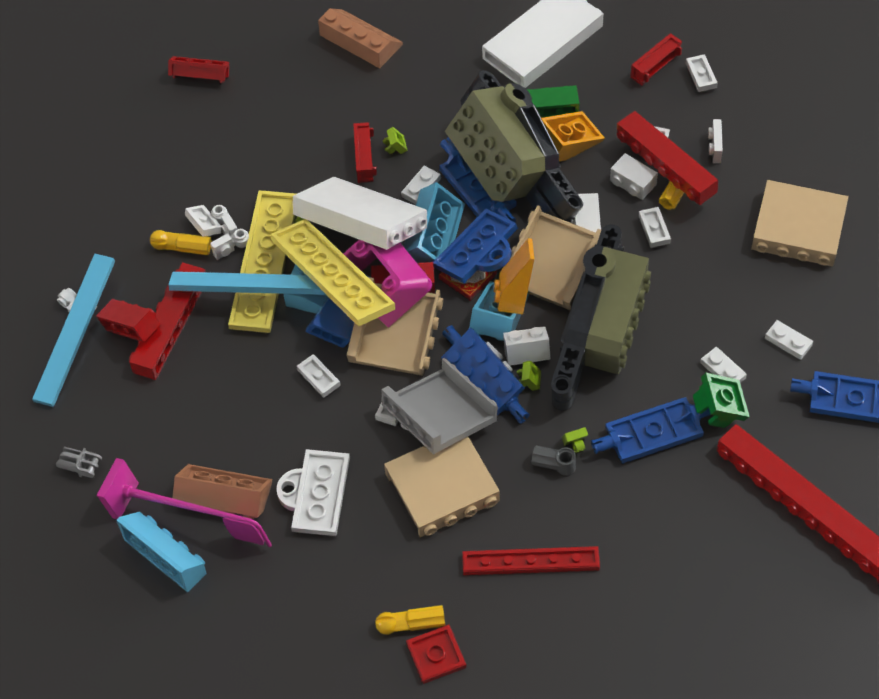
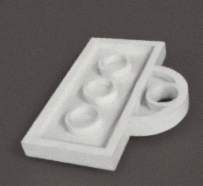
(316, 492)

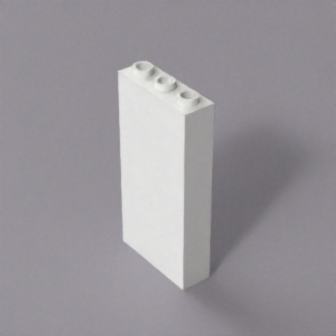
(541, 38)
(360, 212)

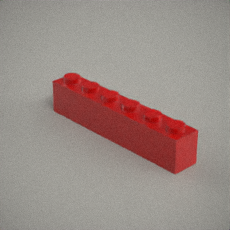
(667, 158)
(172, 316)

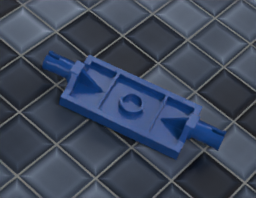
(468, 186)
(485, 371)
(841, 395)
(652, 430)

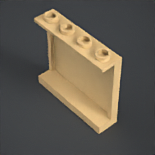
(800, 223)
(557, 256)
(403, 344)
(442, 485)

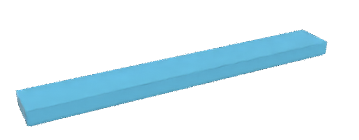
(243, 283)
(73, 330)

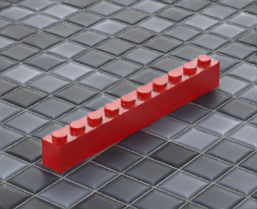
(802, 498)

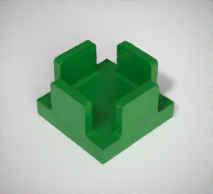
(723, 398)

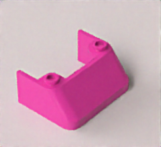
(406, 279)

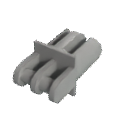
(78, 460)

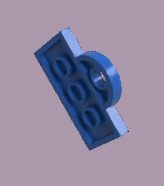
(477, 247)

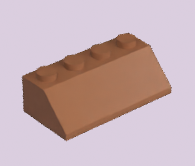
(358, 37)
(222, 490)

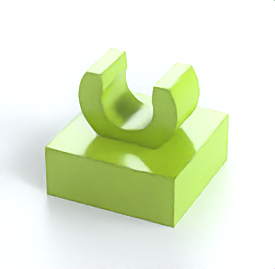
(395, 141)
(530, 375)
(576, 438)

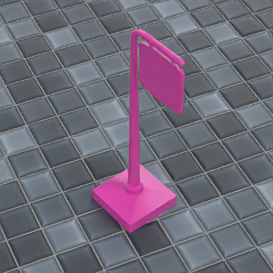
(121, 486)

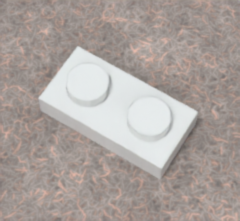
(701, 73)
(715, 147)
(421, 180)
(203, 220)
(654, 227)
(788, 339)
(722, 365)
(318, 375)

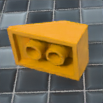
(572, 133)
(514, 280)

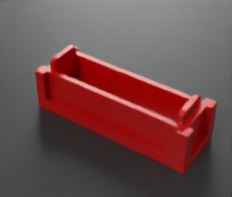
(656, 59)
(198, 68)
(363, 152)

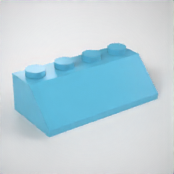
(443, 221)
(162, 550)

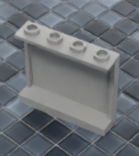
(441, 408)

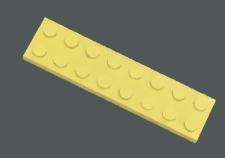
(262, 256)
(333, 272)

